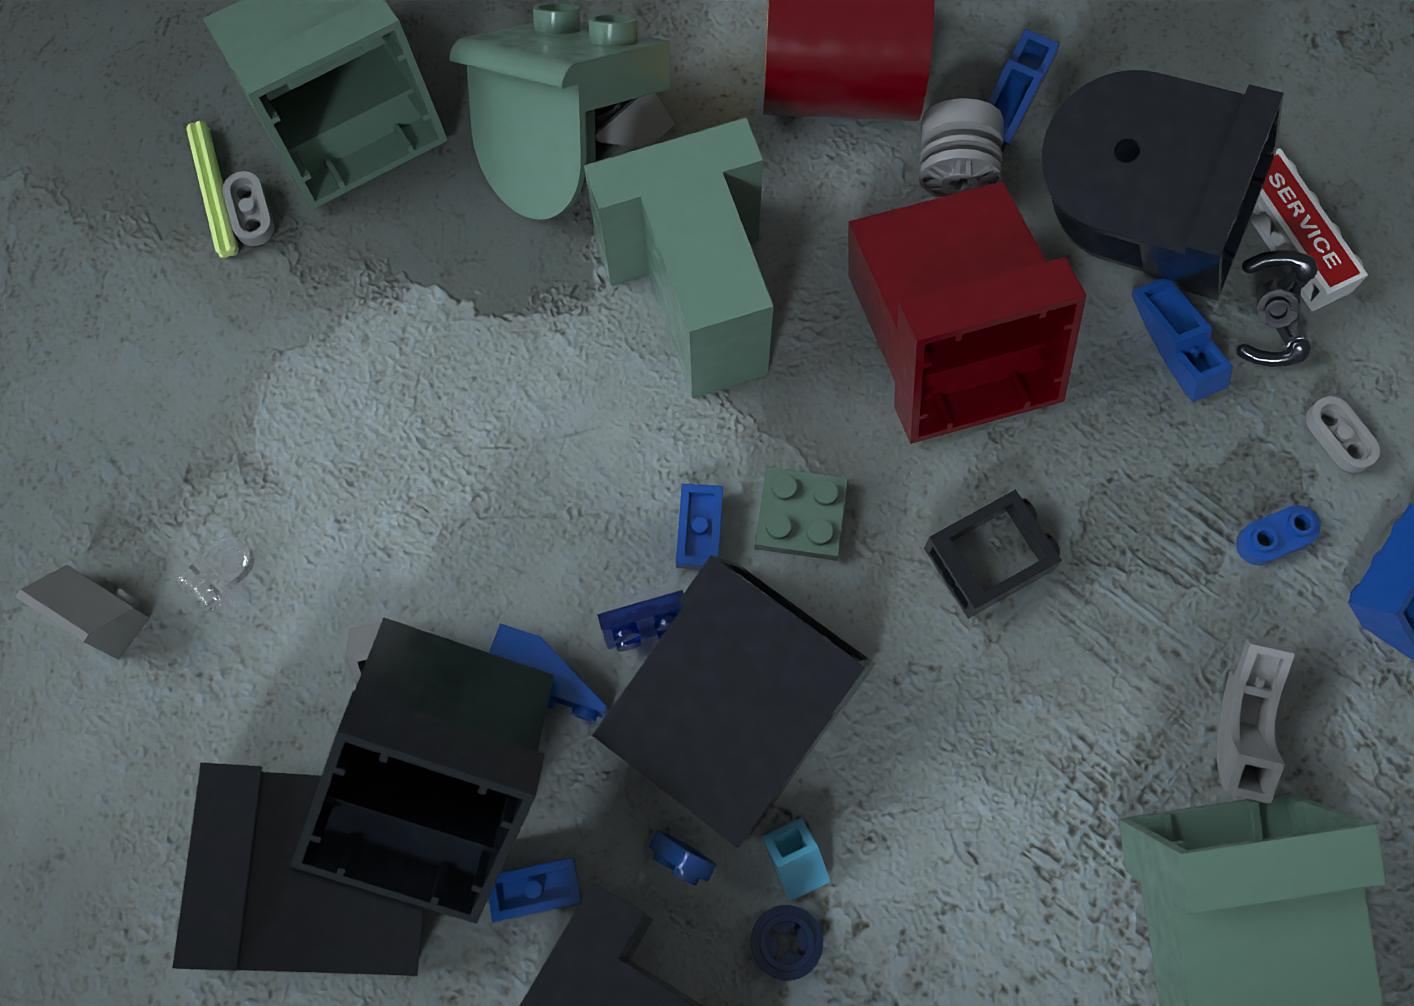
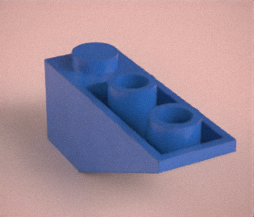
(566, 686)

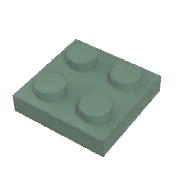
(801, 513)

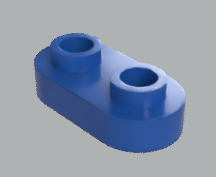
(1280, 533)
(682, 858)

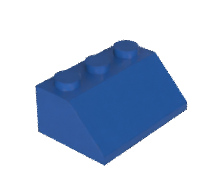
(1386, 592)

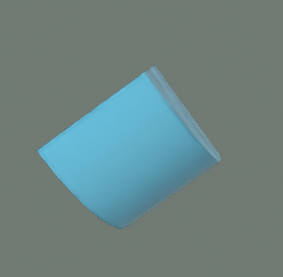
(796, 859)

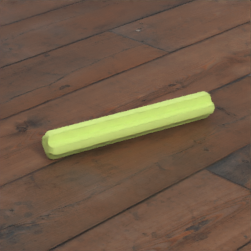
(211, 188)

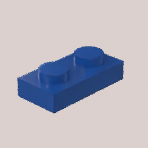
(698, 525)
(535, 890)

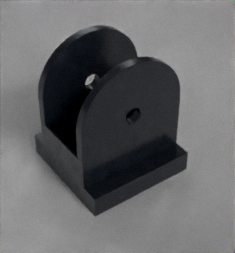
(1161, 172)

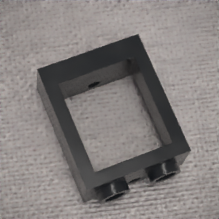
(958, 575)

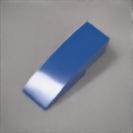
(1022, 79)
(1182, 339)

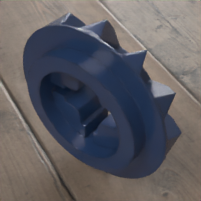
(808, 938)

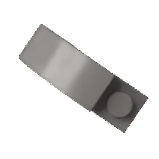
(1247, 720)

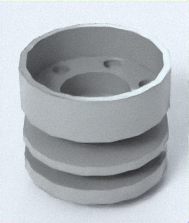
(960, 146)

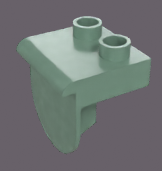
(539, 93)

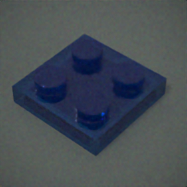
(632, 623)

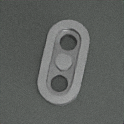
(249, 211)
(1344, 433)

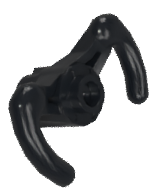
(1279, 306)

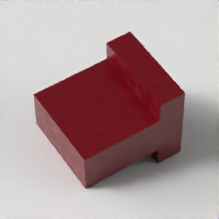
(965, 310)

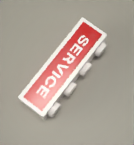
(1293, 220)

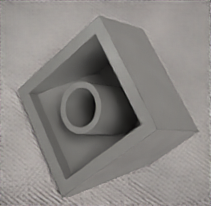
(86, 608)

